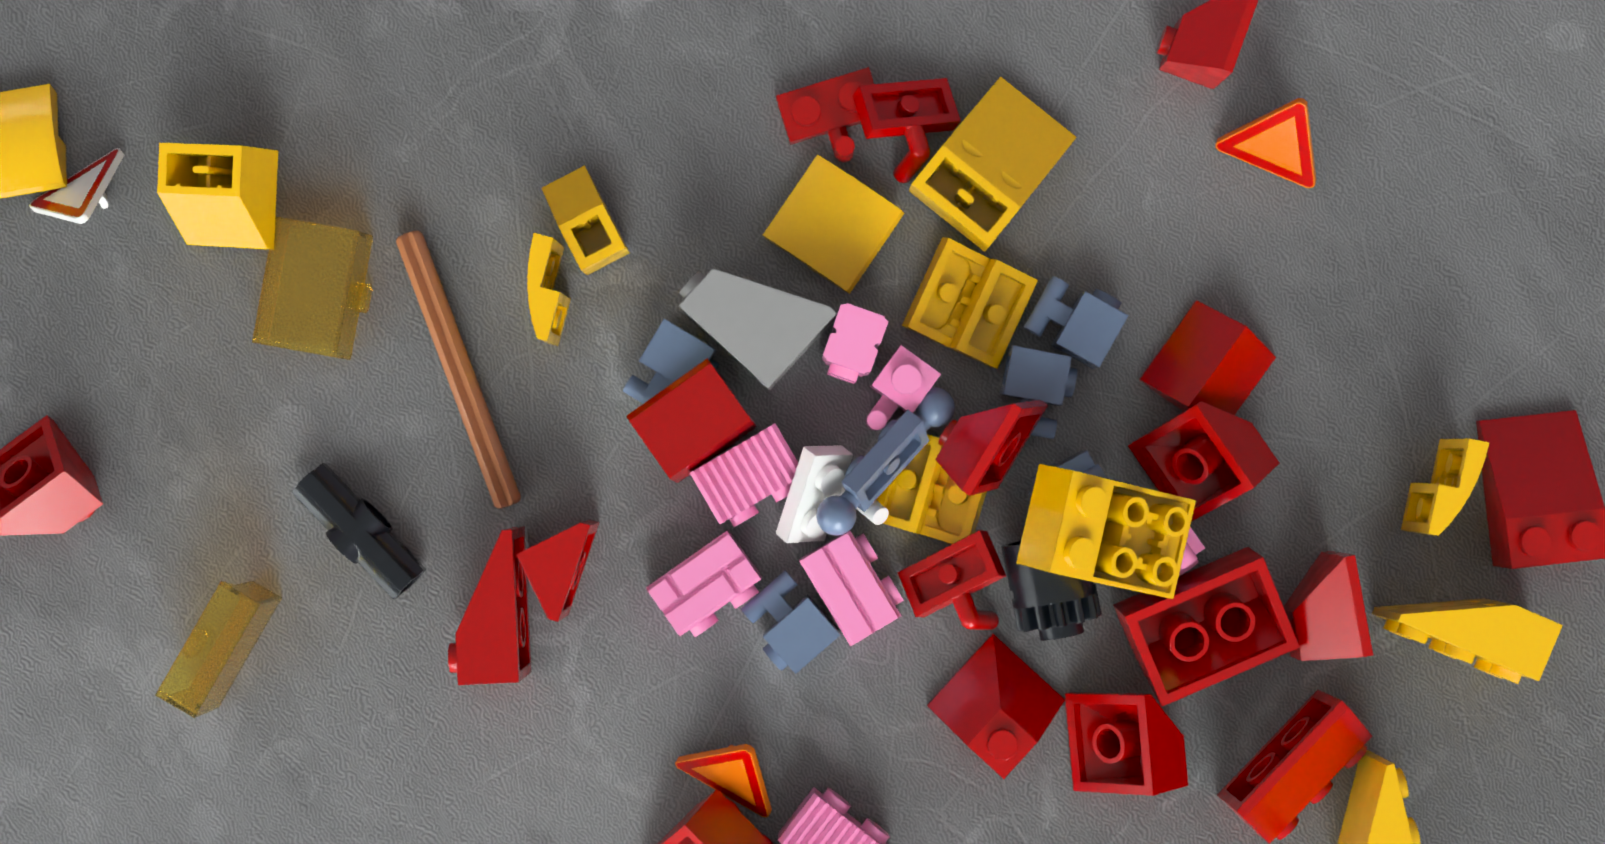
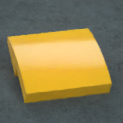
(29, 142)
(833, 224)
(969, 302)
(546, 306)
(1455, 473)
(929, 501)

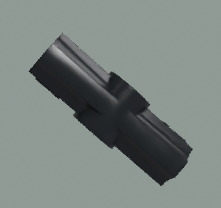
(359, 530)

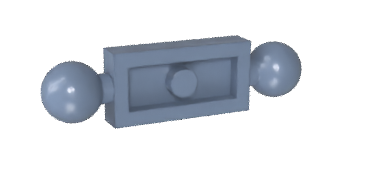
(875, 471)

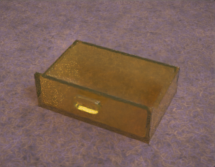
(314, 288)
(218, 647)

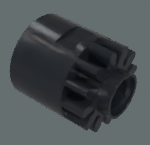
(1048, 600)

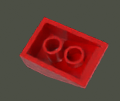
(1541, 491)
(495, 629)

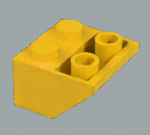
(220, 193)

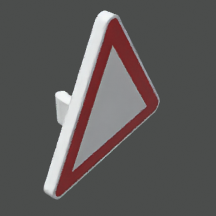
(82, 192)

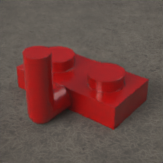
(823, 110)
(907, 110)
(952, 578)

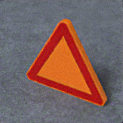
(1276, 143)
(732, 772)

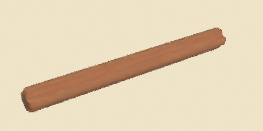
(458, 369)

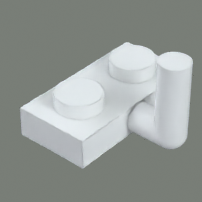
(815, 479)

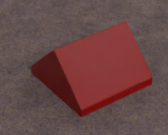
(1208, 362)
(691, 421)
(557, 567)

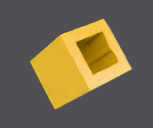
(585, 221)

